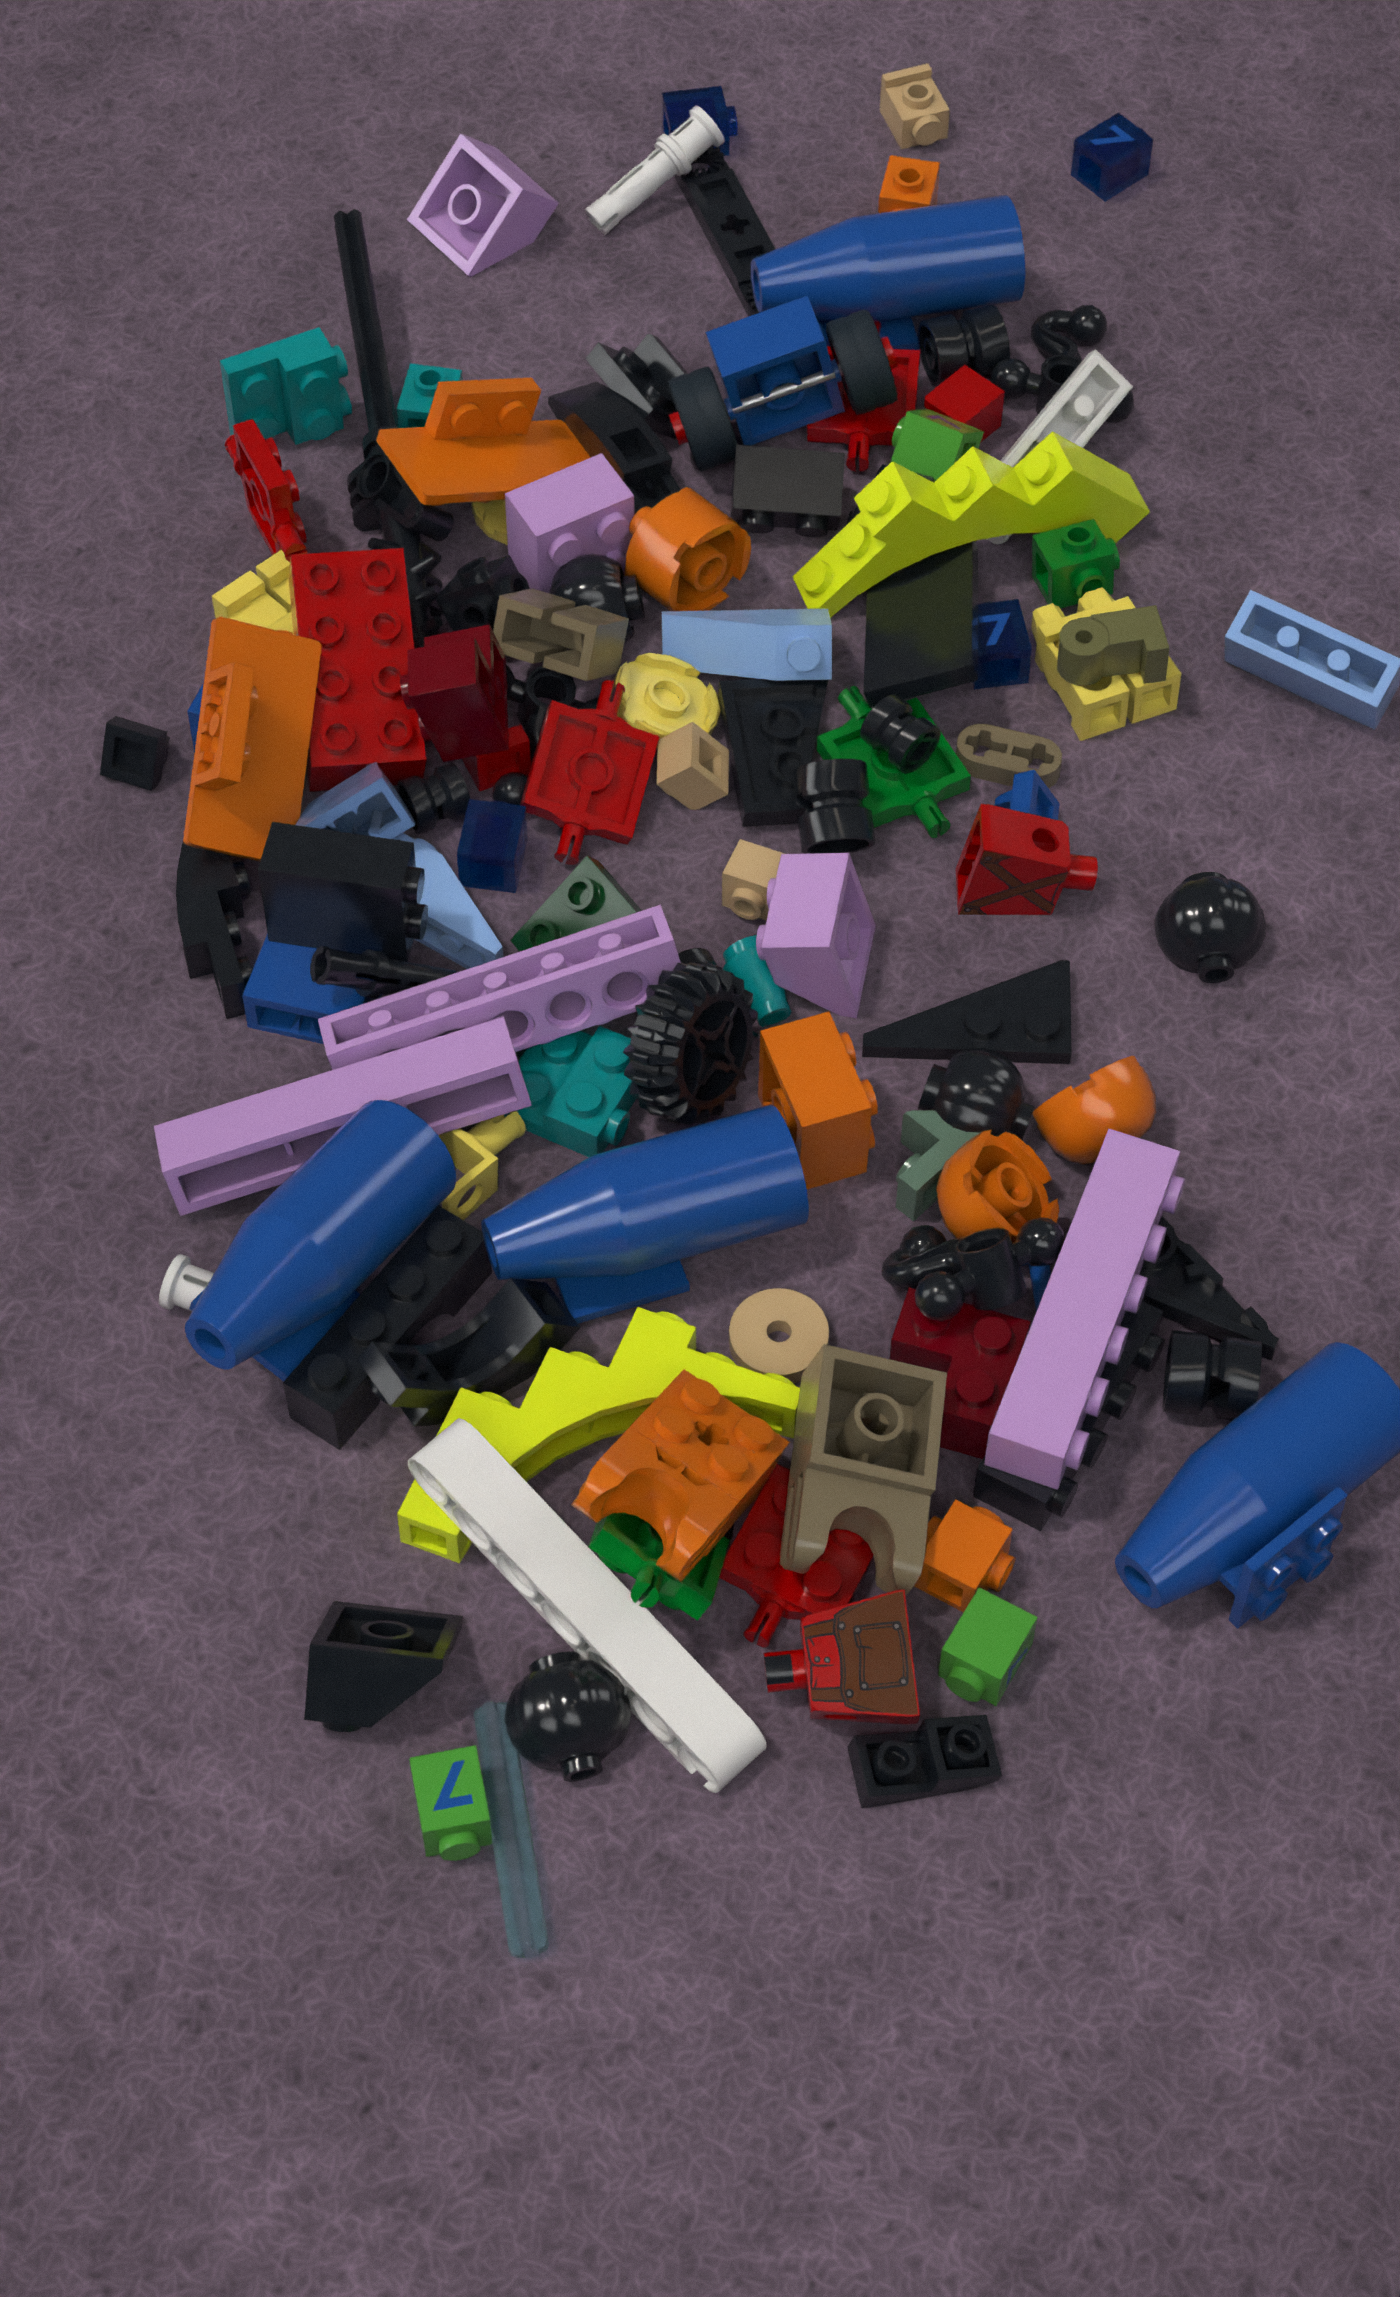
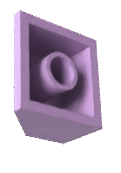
(480, 207)
(818, 930)

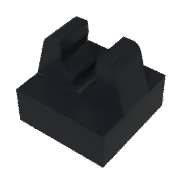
(134, 753)

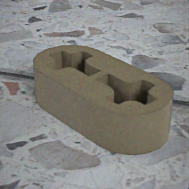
(1007, 754)

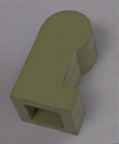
(1113, 646)

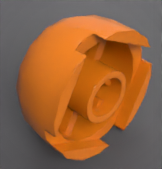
(1113, 1099)
(993, 1186)

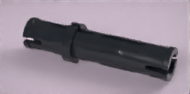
(370, 971)

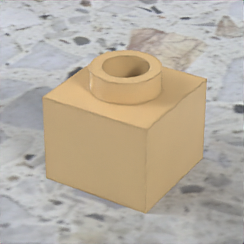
(692, 767)
(747, 879)

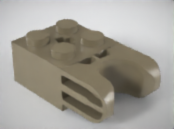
(864, 1461)

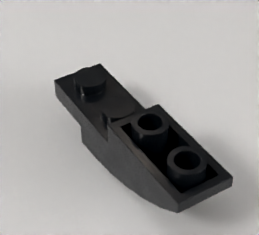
(613, 427)
(208, 911)

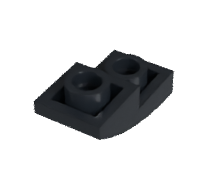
(924, 1763)

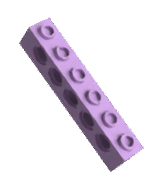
(538, 991)

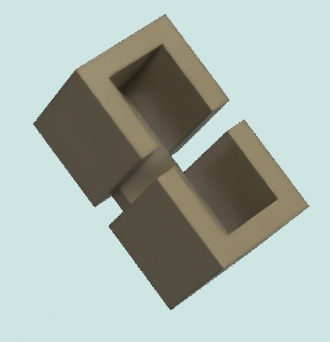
(543, 625)

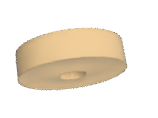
(777, 1311)

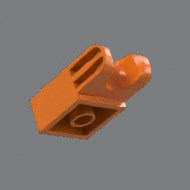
(684, 1470)

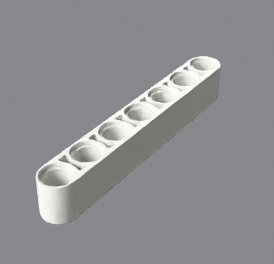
(586, 1603)

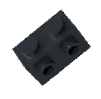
(787, 490)

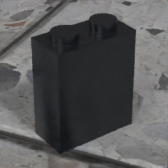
(341, 891)

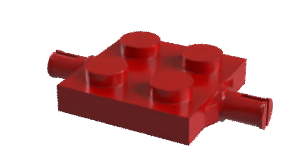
(874, 426)
(267, 489)
(589, 772)
(756, 1568)

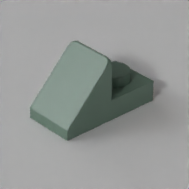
(933, 1145)

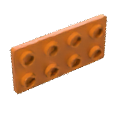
(480, 443)
(251, 737)

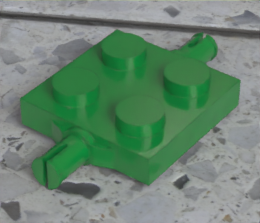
(891, 791)
(634, 1547)

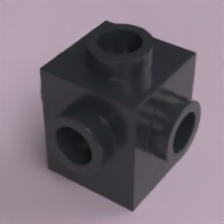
(475, 590)

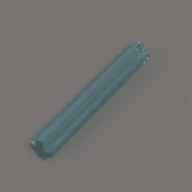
(511, 1834)

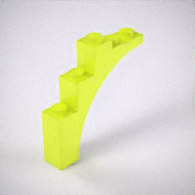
(974, 500)
(583, 1402)

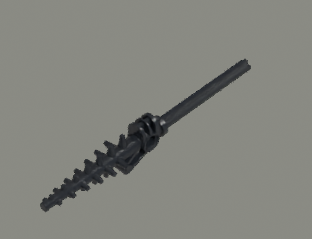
(375, 487)

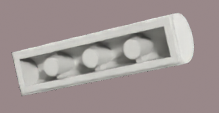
(1074, 410)

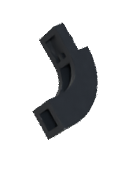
(484, 1355)

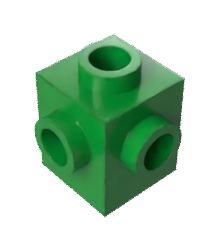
(1073, 562)

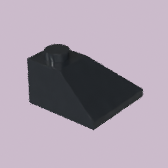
(372, 1661)

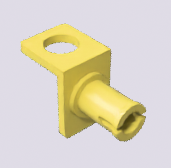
(476, 1157)

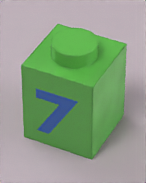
(931, 442)
(986, 1648)
(451, 1803)

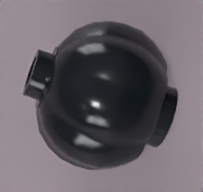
(602, 585)
(1210, 926)
(978, 1093)
(568, 1715)

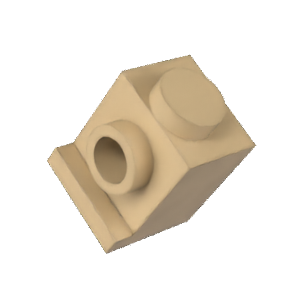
(914, 107)

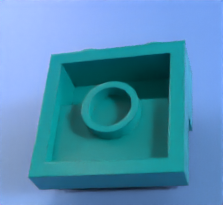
(288, 387)
(578, 1090)

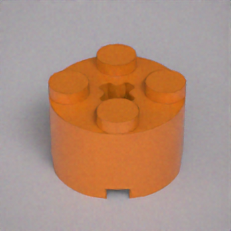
(686, 551)

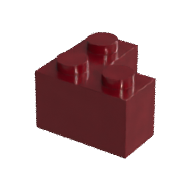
(459, 692)
(977, 1354)

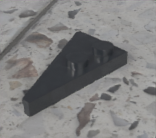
(1017, 1018)
(1193, 1295)

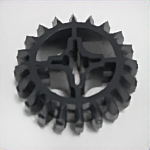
(691, 1043)

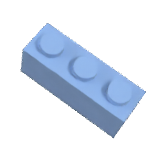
(1312, 659)

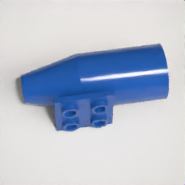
(900, 265)
(630, 1214)
(320, 1239)
(1268, 1489)

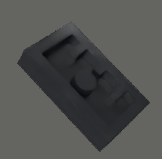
(641, 379)

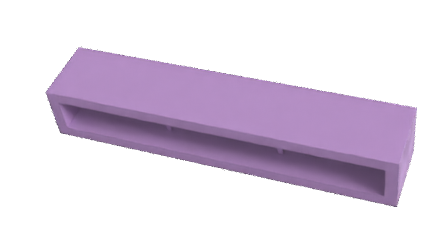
(273, 1132)
(1082, 1311)

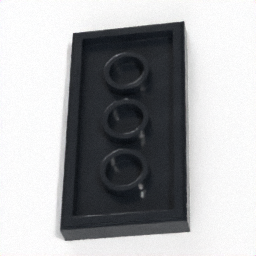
(923, 627)

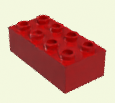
(363, 620)

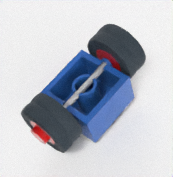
(780, 379)

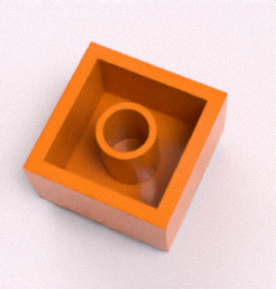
(814, 1085)

